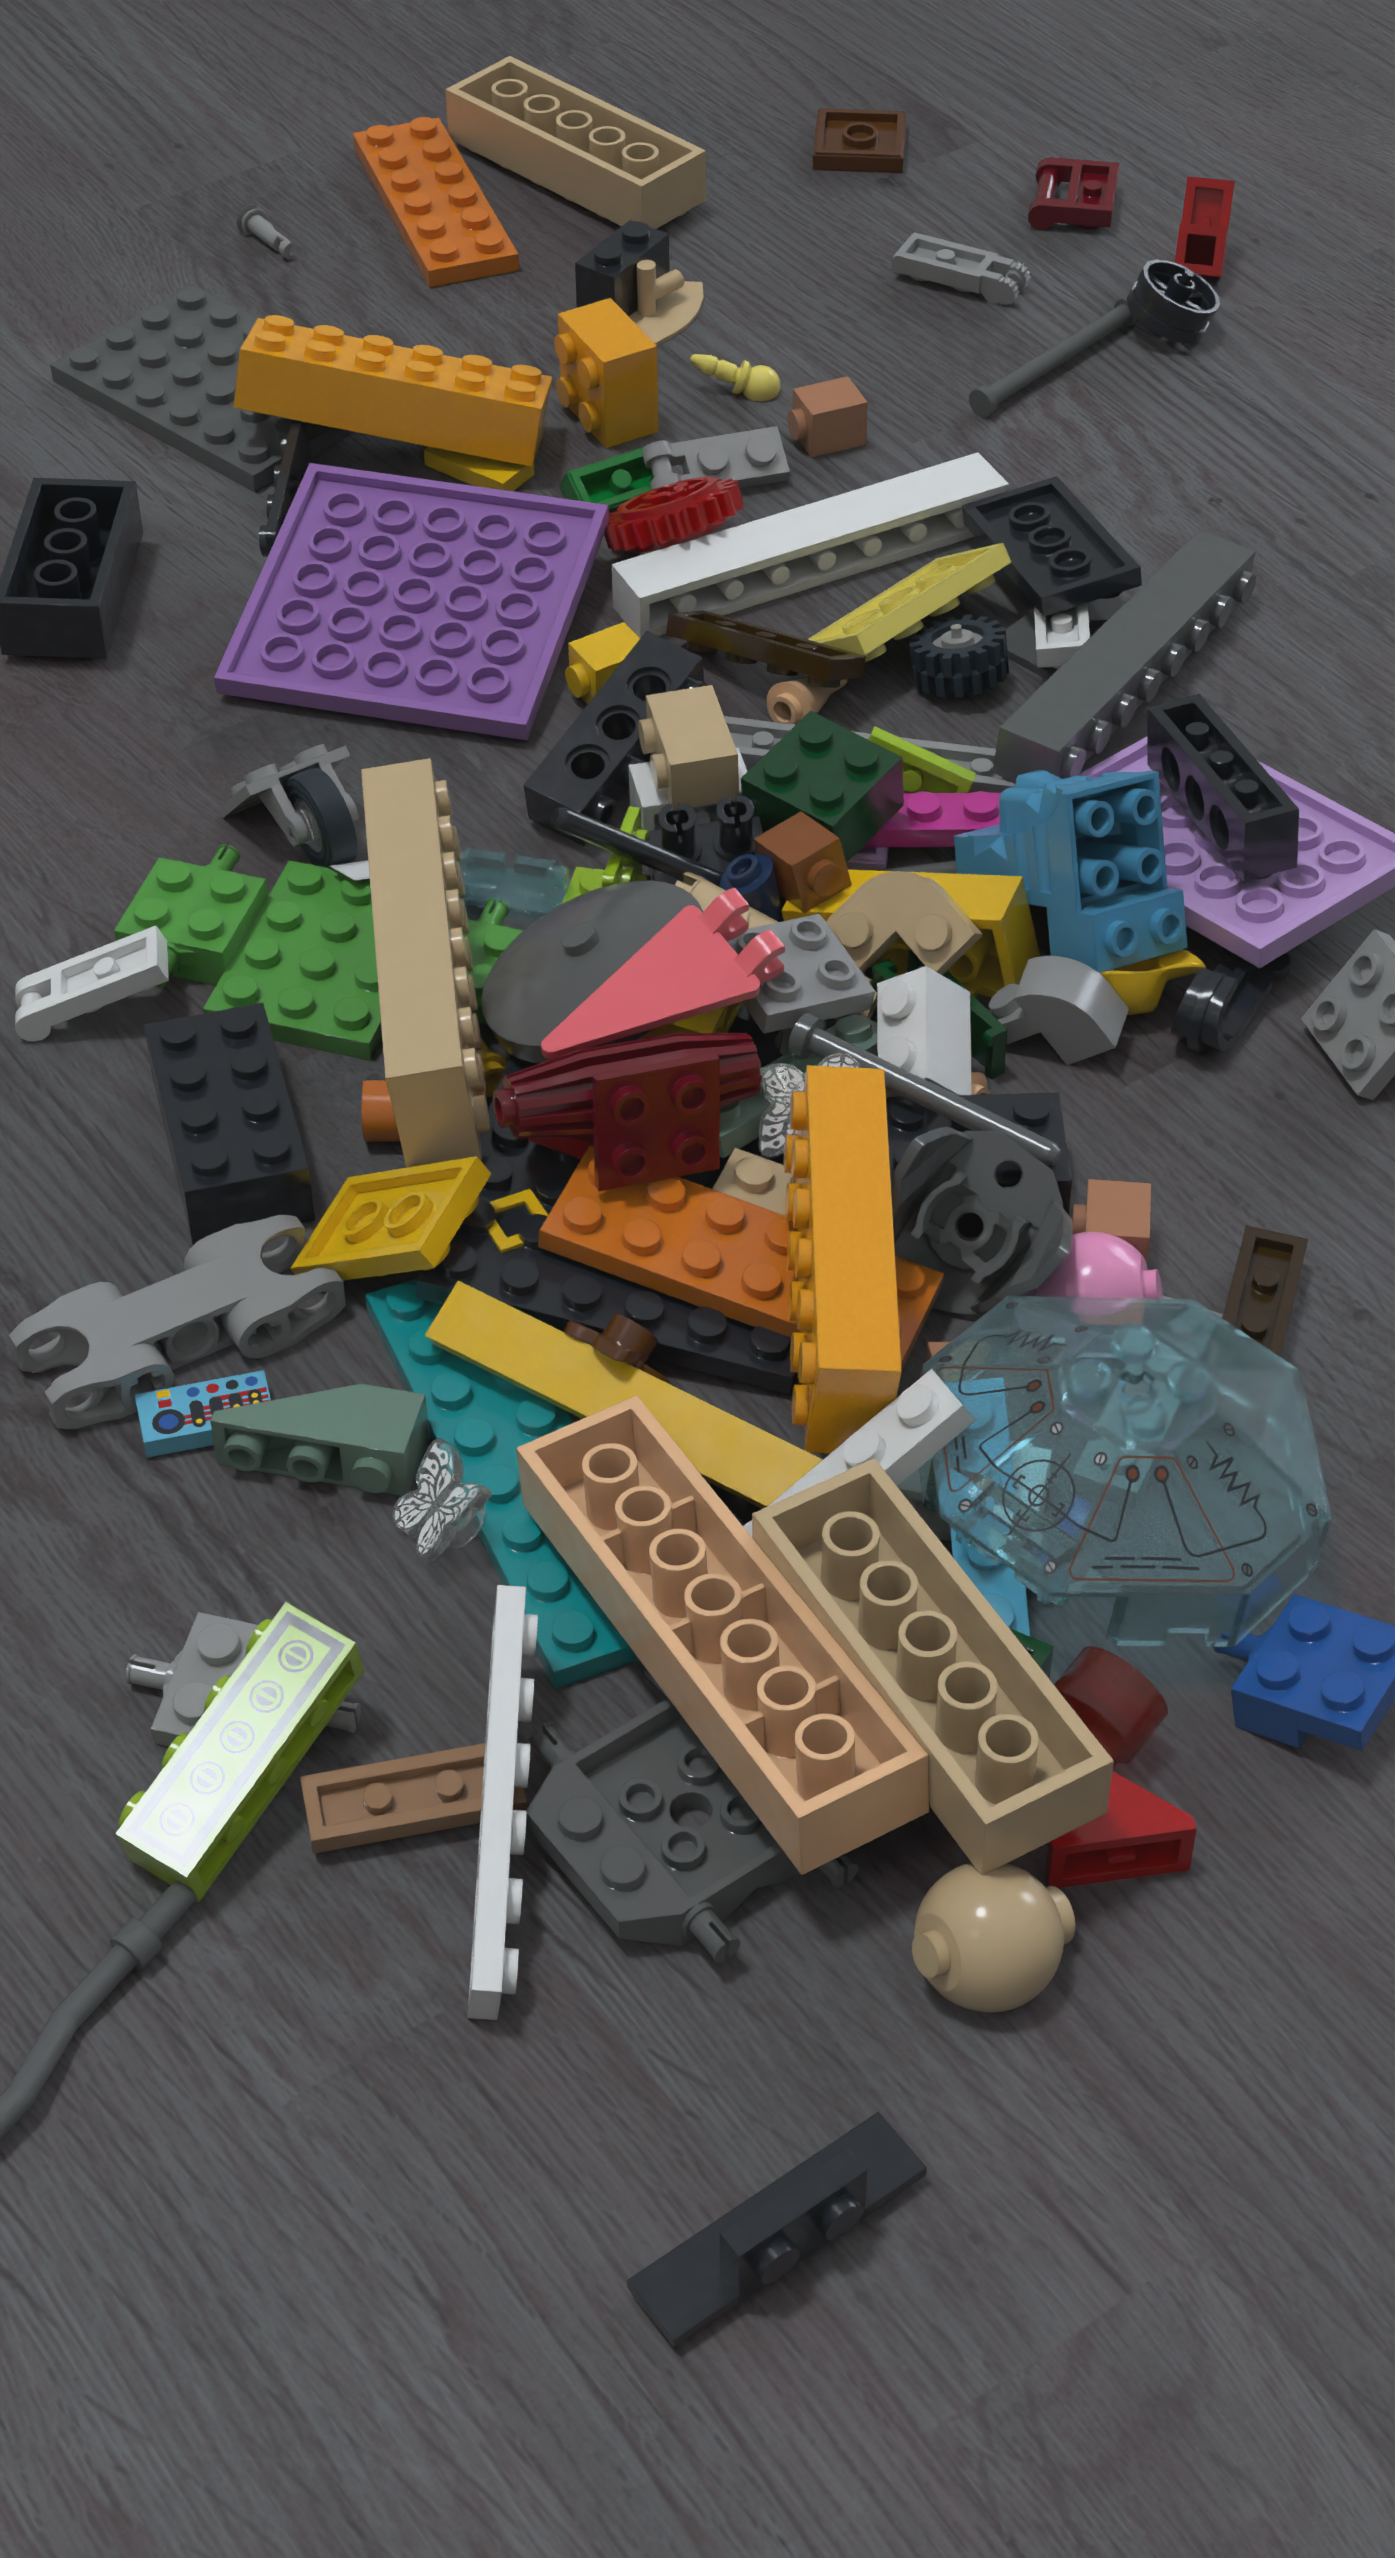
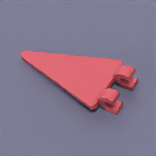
(674, 977)

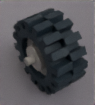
(959, 656)

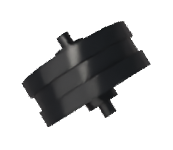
(1173, 301)

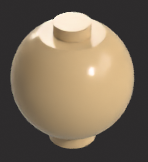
(991, 1936)

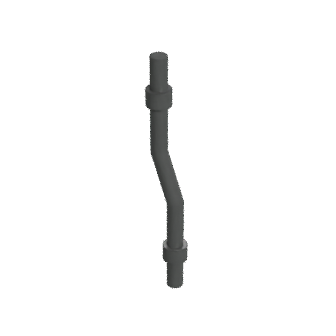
(131, 1949)

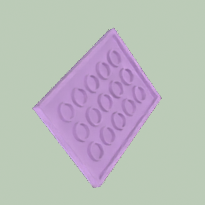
(1338, 870)

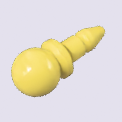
(756, 382)

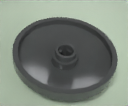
(569, 957)

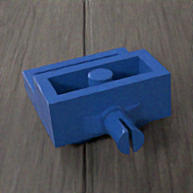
(1315, 1675)

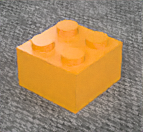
(607, 372)

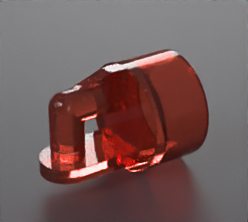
(1112, 1701)

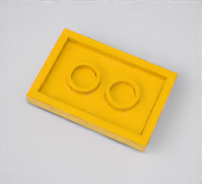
(394, 1220)

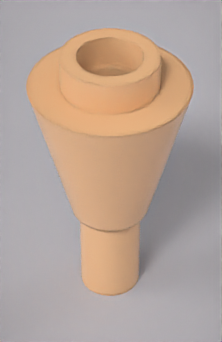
(795, 699)

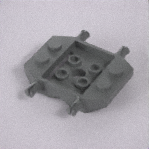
(614, 1835)

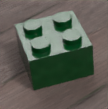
(829, 777)

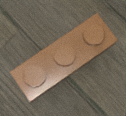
(396, 1798)

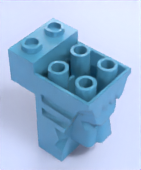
(1089, 857)

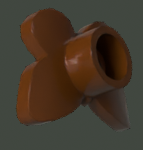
(620, 1341)

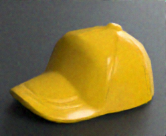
(1144, 981)

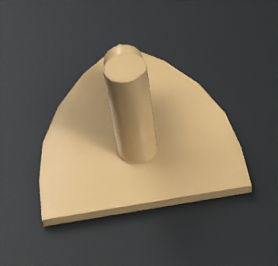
(665, 303)

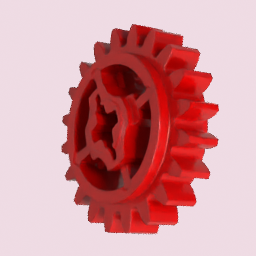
(673, 514)

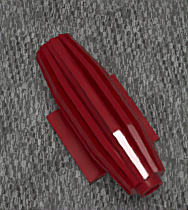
(642, 1100)

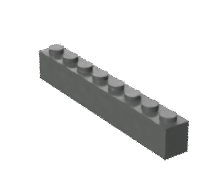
(1126, 660)

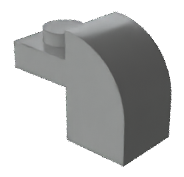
(1066, 1004)

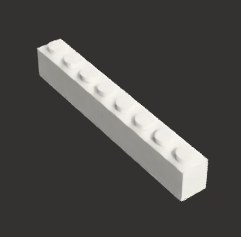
(803, 545)

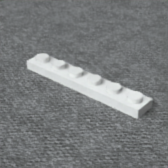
(501, 1827)

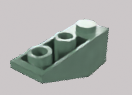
(332, 1436)

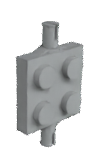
(211, 1651)

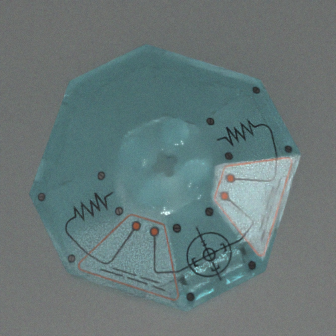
(1173, 1503)

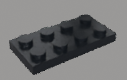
(1054, 546)

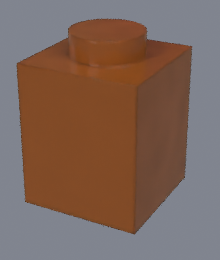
(805, 861)

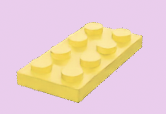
(901, 607)

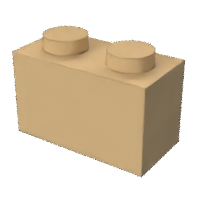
(689, 747)

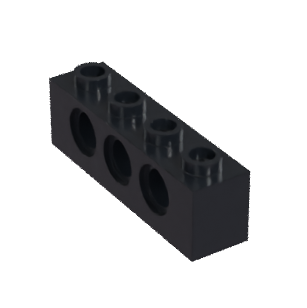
(592, 758)
(1223, 787)

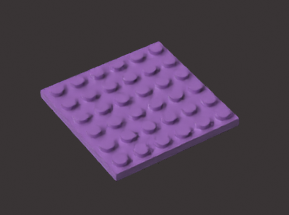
(414, 601)

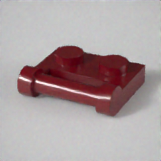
(1089, 194)

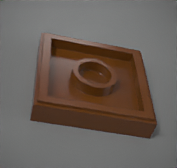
(859, 140)

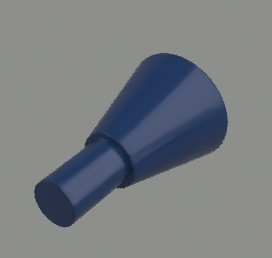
(756, 882)

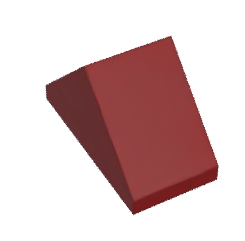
(1131, 1840)

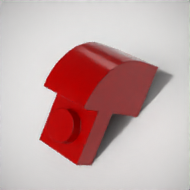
(1205, 225)

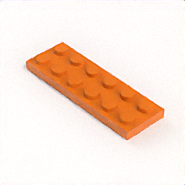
(435, 202)
(703, 1249)

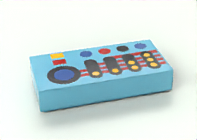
(181, 1415)

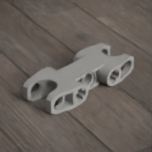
(137, 1339)

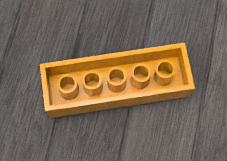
(392, 390)
(841, 1255)

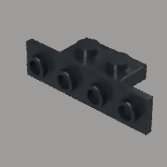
(776, 2229)

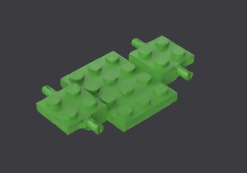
(295, 950)

